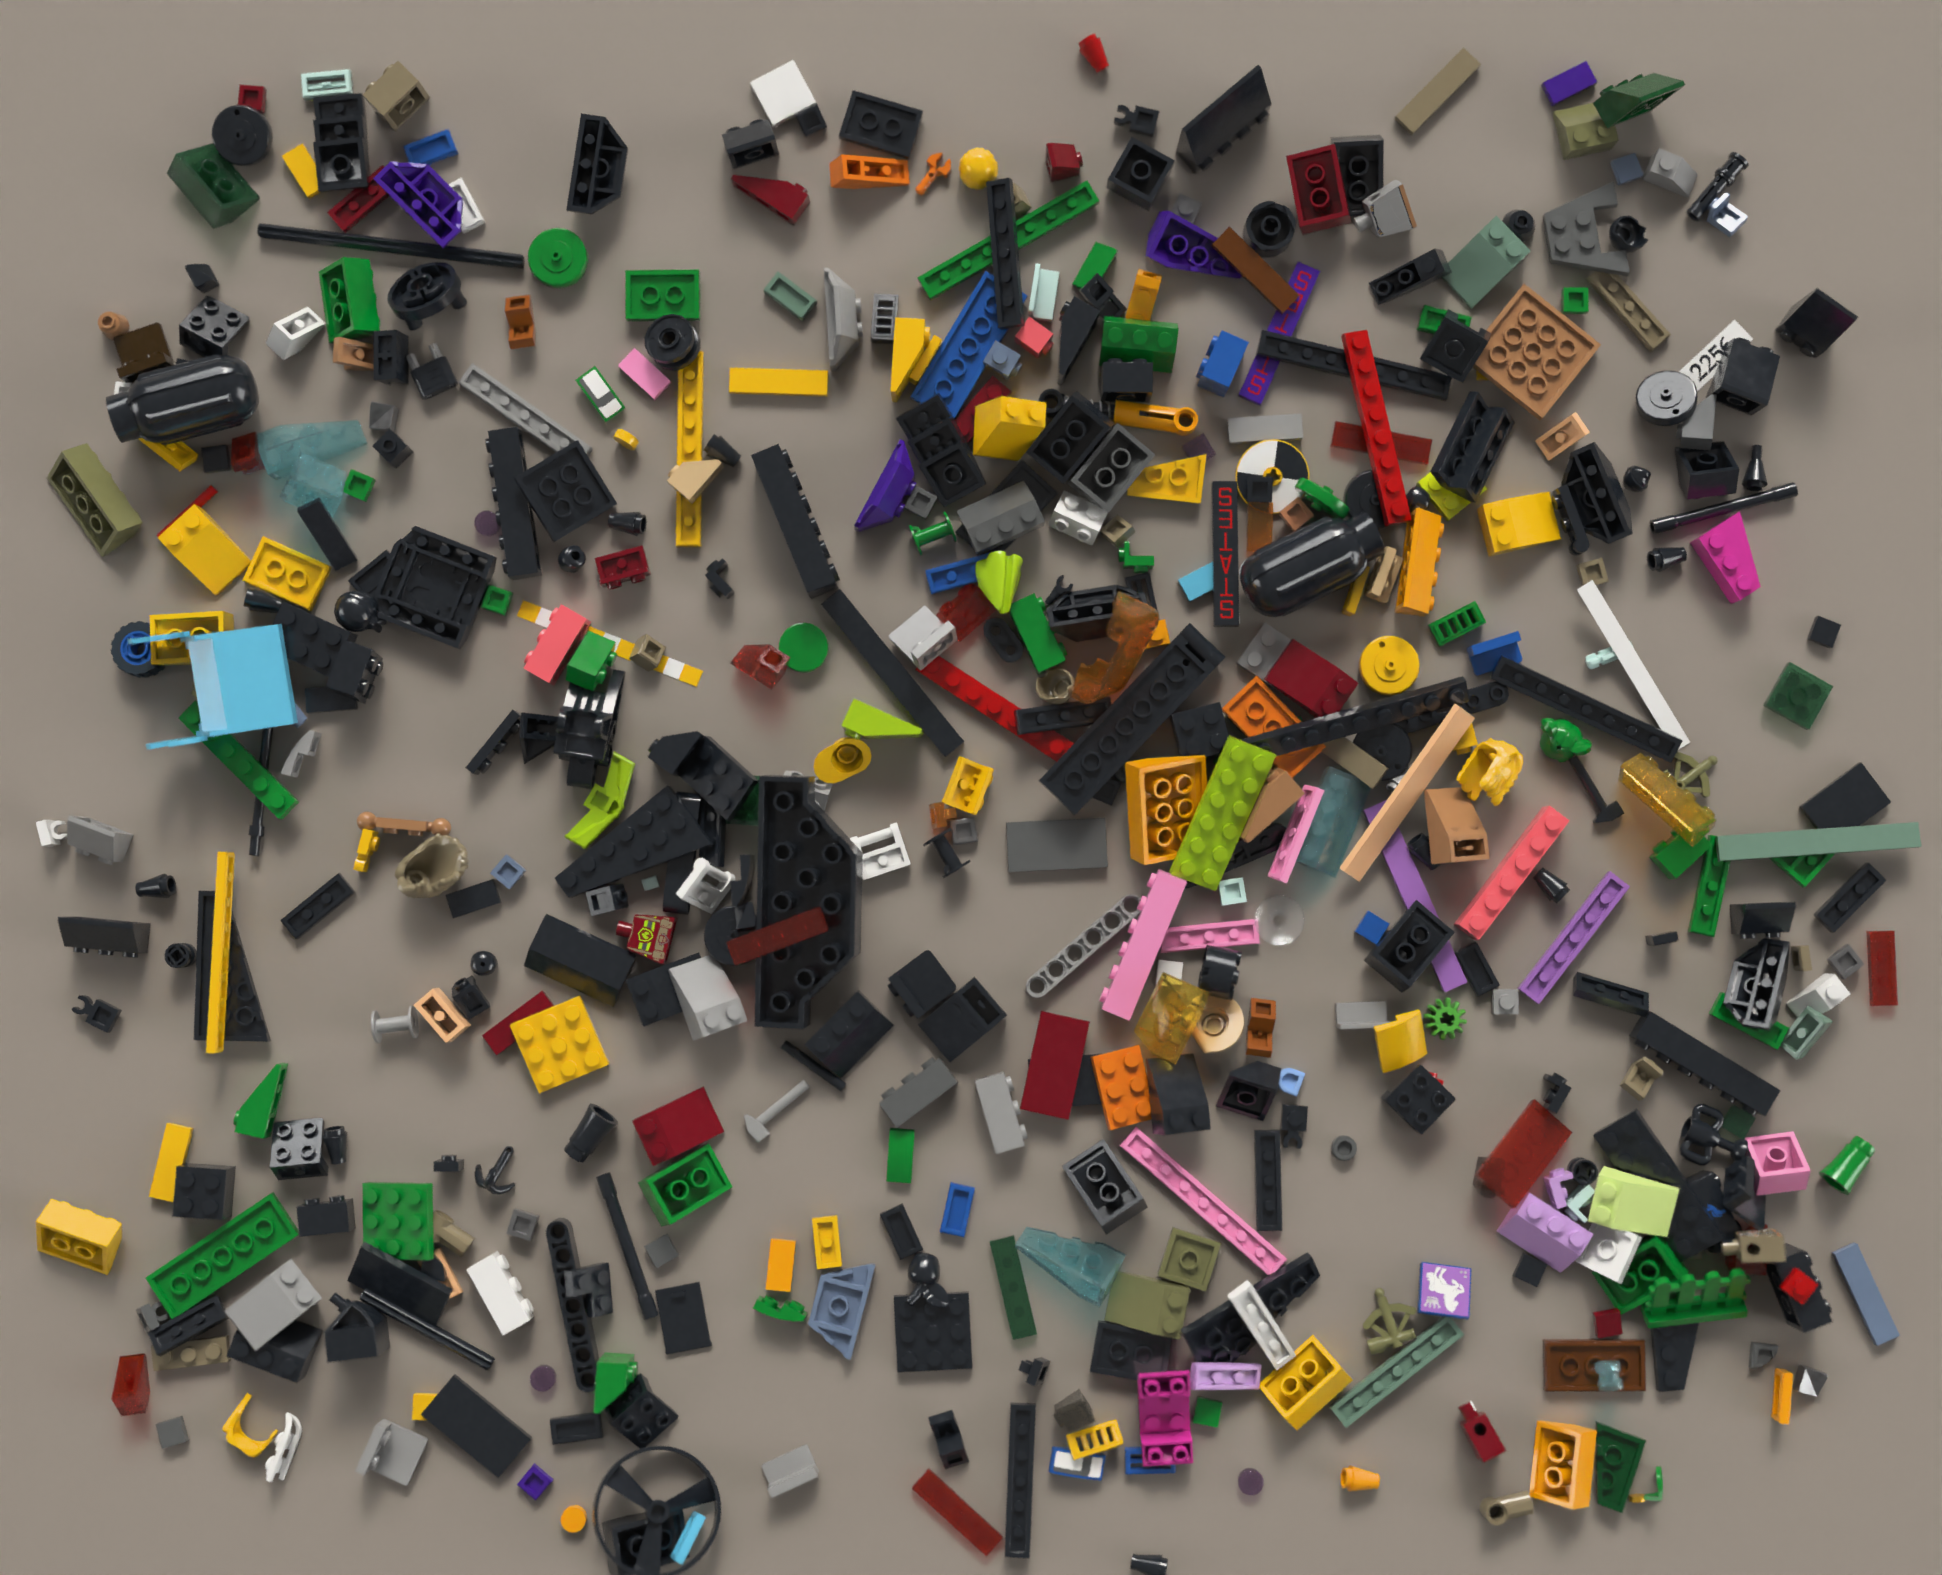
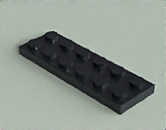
(1638, 1151)

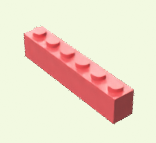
(1511, 872)

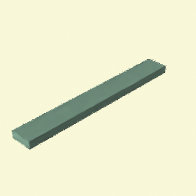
(1818, 841)

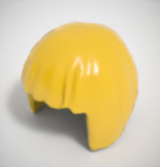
(977, 168)

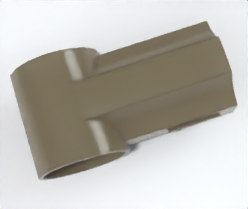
(450, 1234)
(1509, 1507)

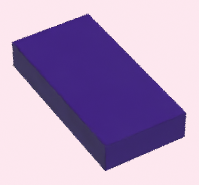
(1569, 83)

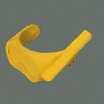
(238, 1438)

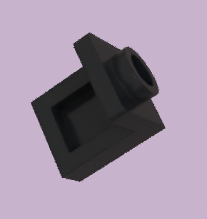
(718, 585)

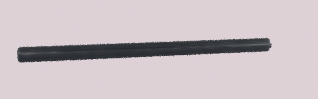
(390, 246)

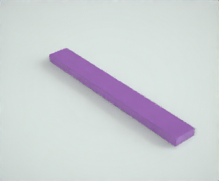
(1412, 888)

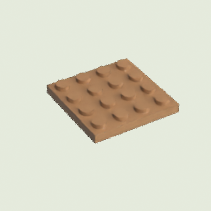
(1534, 352)

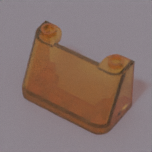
(1132, 628)

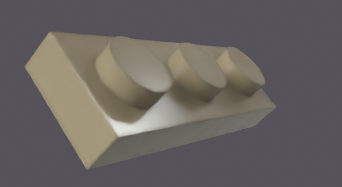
(193, 1353)

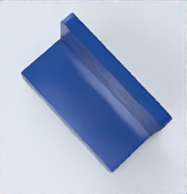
(1487, 654)

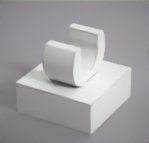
(48, 832)

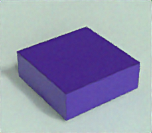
(535, 1481)

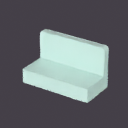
(1043, 294)

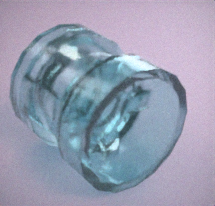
(1609, 1375)

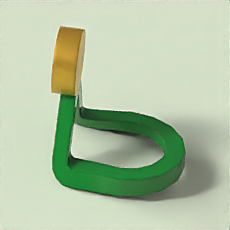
(1657, 1496)

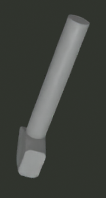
(756, 1125)

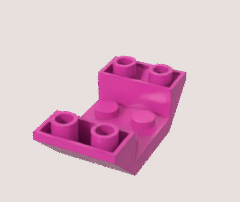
(1165, 1418)

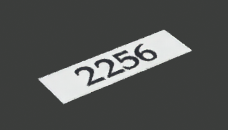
(1705, 363)

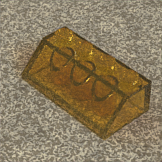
(1666, 798)

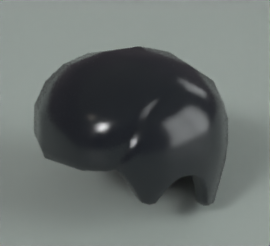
(1627, 234)

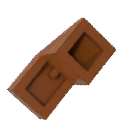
(520, 321)
(1260, 1027)

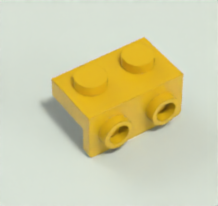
(968, 786)

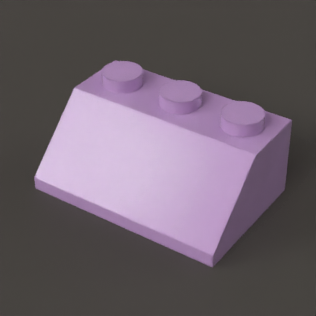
(1545, 1232)

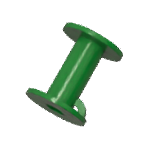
(932, 533)

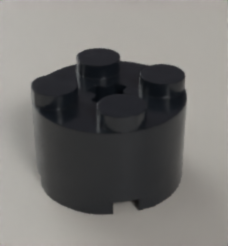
(1274, 217)
(1219, 971)

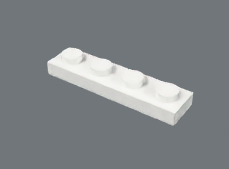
(1261, 1325)

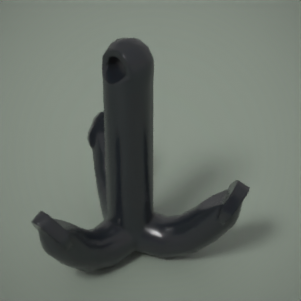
(494, 1174)

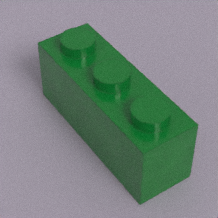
(1036, 633)

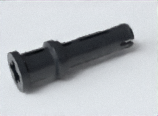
(1723, 178)

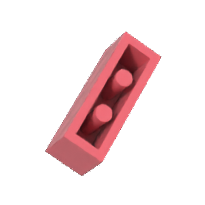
(556, 644)

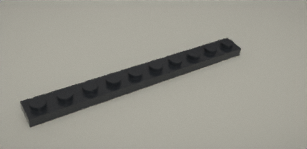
(1362, 717)

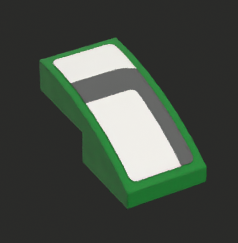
(600, 393)

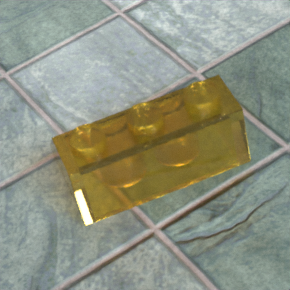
(1170, 1017)

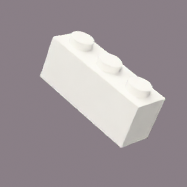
(501, 1292)

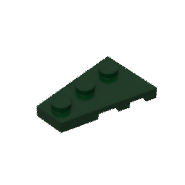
(1616, 1465)

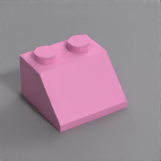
(1778, 1163)

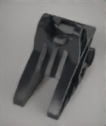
(587, 728)

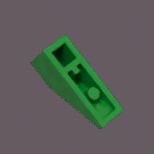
(260, 1109)

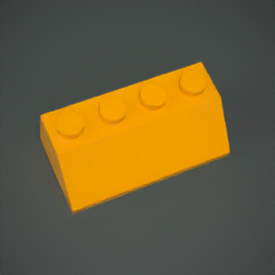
(1418, 563)

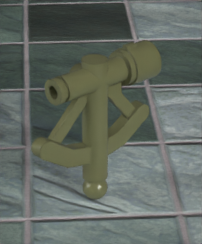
(1698, 771)
(1394, 1336)

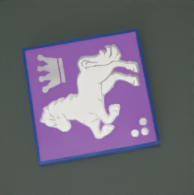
(1444, 1290)

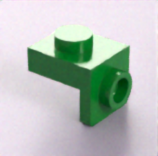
(1138, 563)

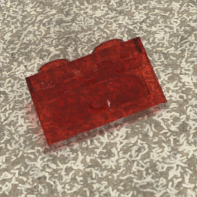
(966, 610)

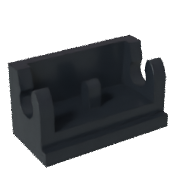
(390, 357)

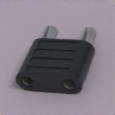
(433, 376)

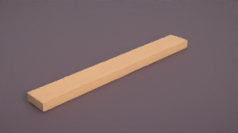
(1407, 792)

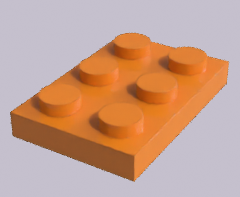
(1122, 1086)

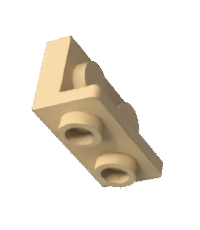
(1383, 576)

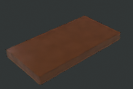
(1571, 1367)

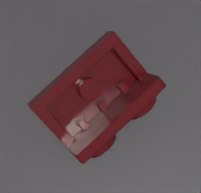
(622, 567)

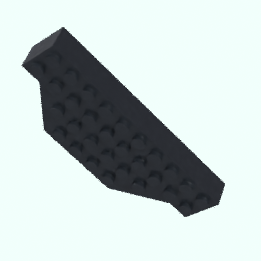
(802, 867)

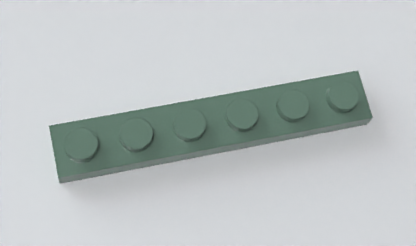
(1396, 1370)

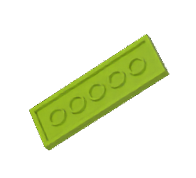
(1222, 813)

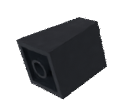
(1744, 376)

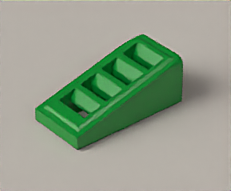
(1476, 613)

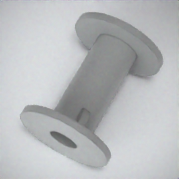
(394, 1024)

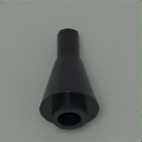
(1755, 474)

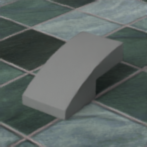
(305, 746)

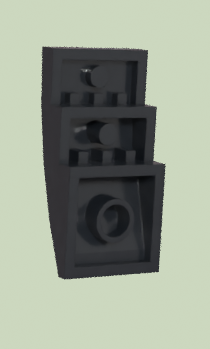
(341, 142)
(941, 450)

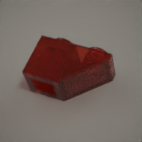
(762, 663)

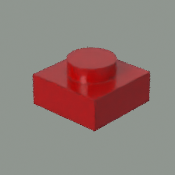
(1798, 1286)

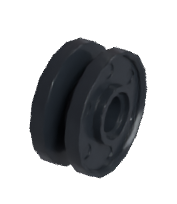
(663, 333)

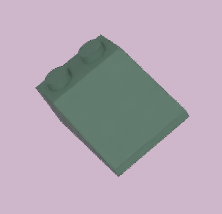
(1485, 261)

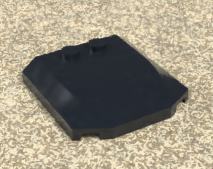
(434, 586)

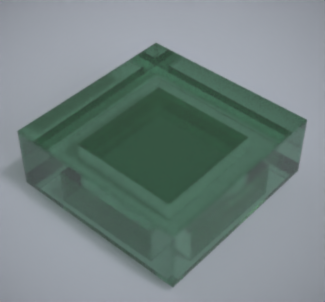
(1738, 1122)

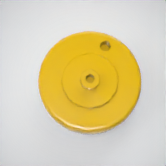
(1388, 665)

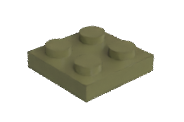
(1189, 1259)

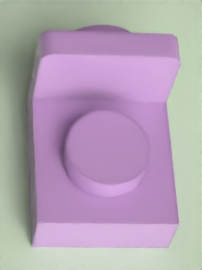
(1556, 1191)

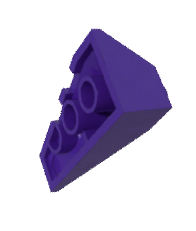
(1185, 247)

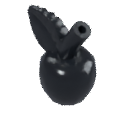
(925, 1273)

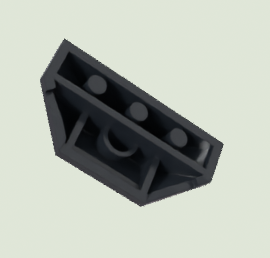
(597, 166)
(1597, 494)
(1086, 613)
(1758, 984)

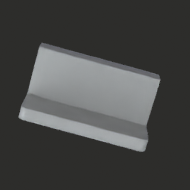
(1360, 1014)
(790, 1470)

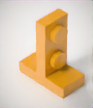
(1143, 295)

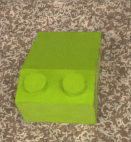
(873, 723)

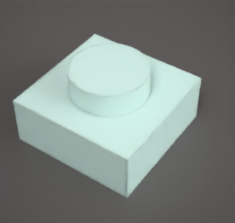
(1232, 891)

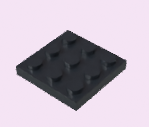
(565, 491)
(933, 1336)

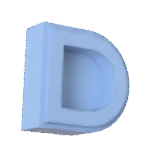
(1290, 1081)

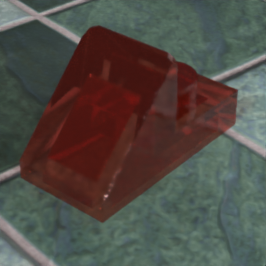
(245, 454)

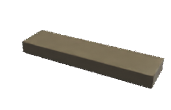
(1437, 91)
(1629, 309)

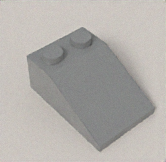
(706, 997)
(273, 1304)

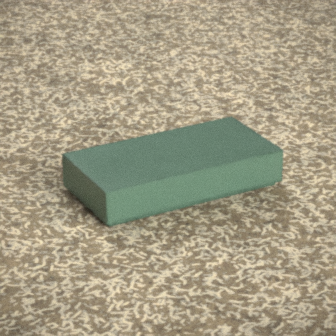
(790, 296)

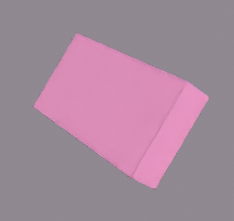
(644, 374)

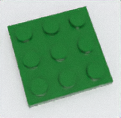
(399, 1219)

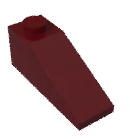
(776, 195)

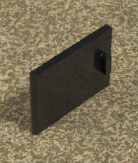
(683, 1318)

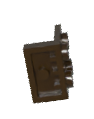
(142, 351)

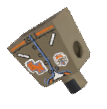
(1766, 1247)

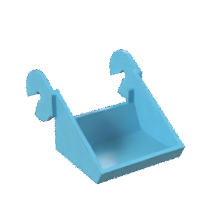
(238, 681)

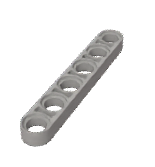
(1086, 948)

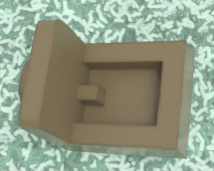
(1641, 1077)

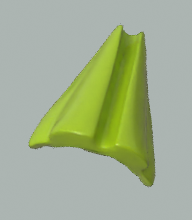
(999, 578)

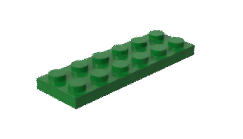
(222, 1255)

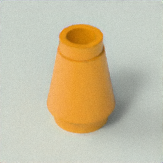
(1358, 1479)

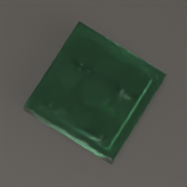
(1798, 695)

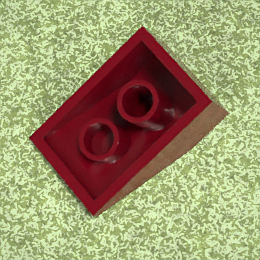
(1318, 189)
(1310, 680)
(678, 1126)

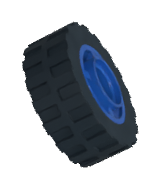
(126, 654)

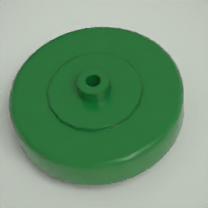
(557, 258)
(1322, 498)

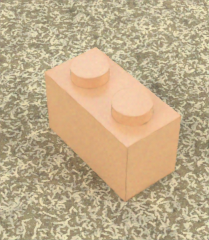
(442, 1015)

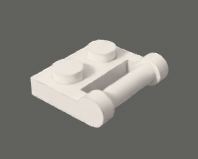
(885, 858)
(701, 892)

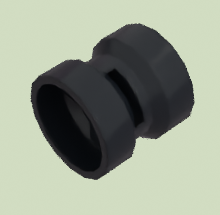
(186, 955)
(1586, 1173)

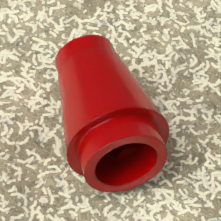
(1094, 53)

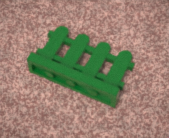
(1696, 1309)

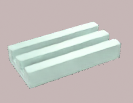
(347, 74)

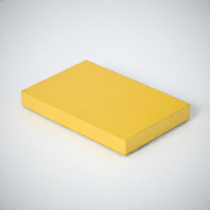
(287, 573)

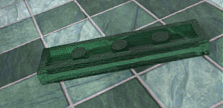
(1013, 1287)

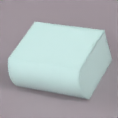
(650, 883)

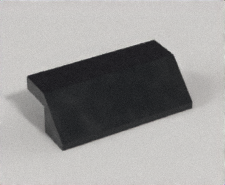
(1472, 447)
(579, 960)

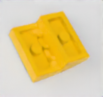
(1400, 1041)

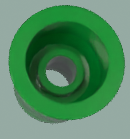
(1848, 1165)

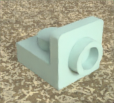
(1579, 1198)

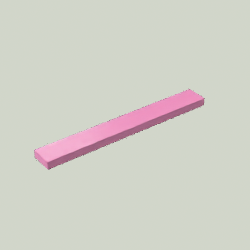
(1203, 1202)

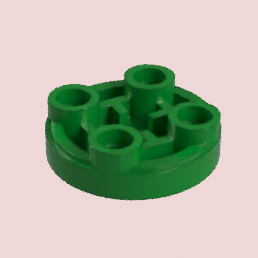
(805, 647)

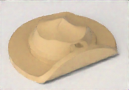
(1219, 1025)

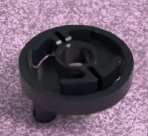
(425, 293)

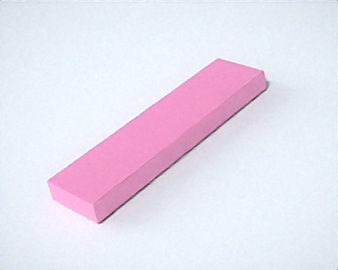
(1295, 834)
(1216, 934)

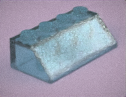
(1333, 821)

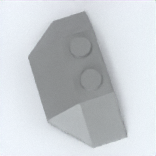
(841, 319)

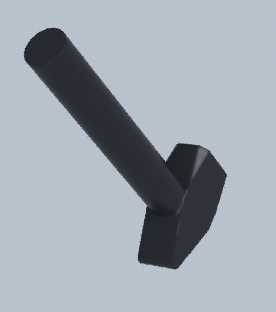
(1606, 812)

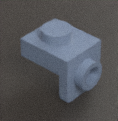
(1725, 216)
(1003, 360)

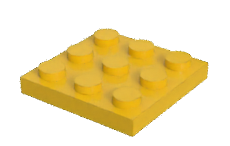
(559, 1044)

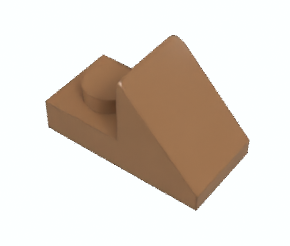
(353, 354)

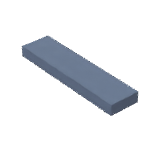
(1865, 1294)

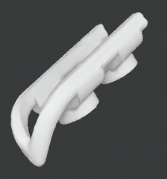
(283, 1441)

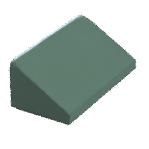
(1805, 1032)

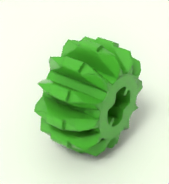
(1448, 1009)

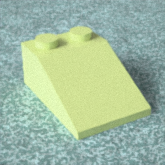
(1632, 1203)

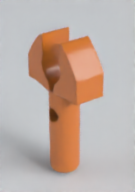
(933, 172)

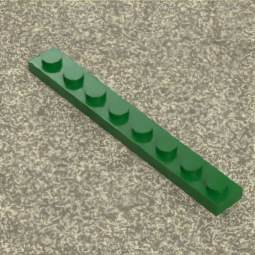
(1028, 230)

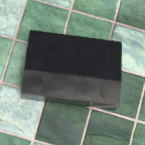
(1225, 121)

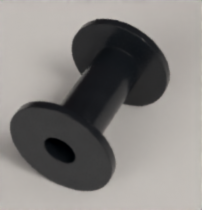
(946, 853)

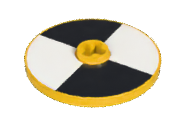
(1277, 456)

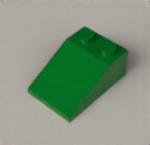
(685, 1185)
(1650, 1262)

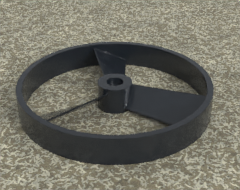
(657, 1511)

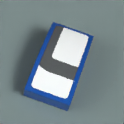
(1085, 1468)

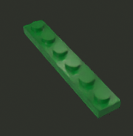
(244, 766)

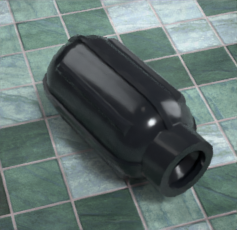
(185, 401)
(1309, 564)

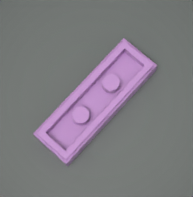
(1225, 1376)

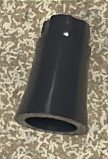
(590, 1132)

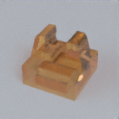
(940, 815)

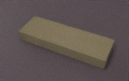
(1355, 761)

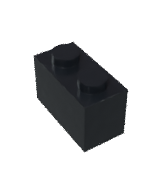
(326, 1216)

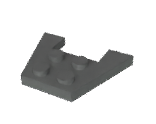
(1574, 234)

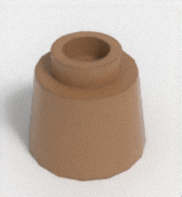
(113, 324)

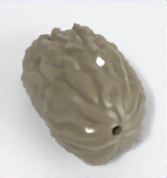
(432, 867)

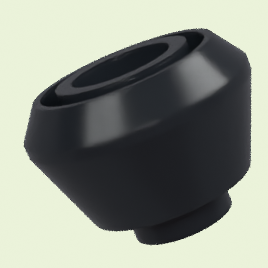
(1520, 223)

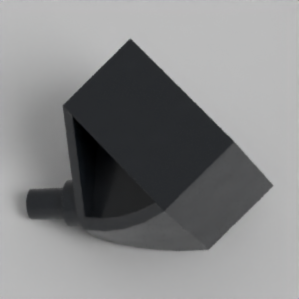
(356, 1332)

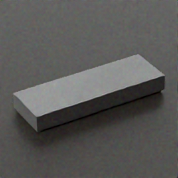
(1265, 428)

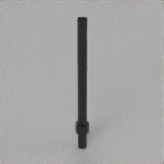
(256, 830)

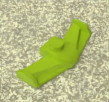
(605, 802)

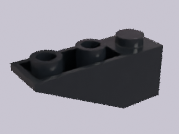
(1410, 276)

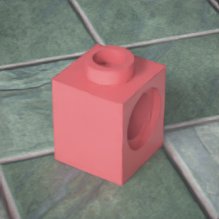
(1034, 338)

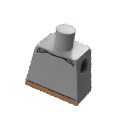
(1386, 211)

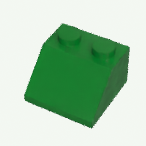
(613, 1376)

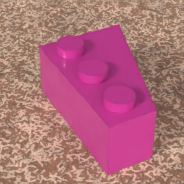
(1729, 558)

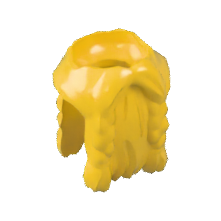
(1490, 768)

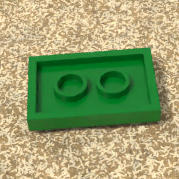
(660, 293)

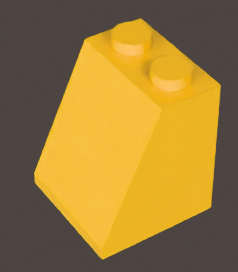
(1007, 427)

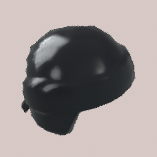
(357, 612)

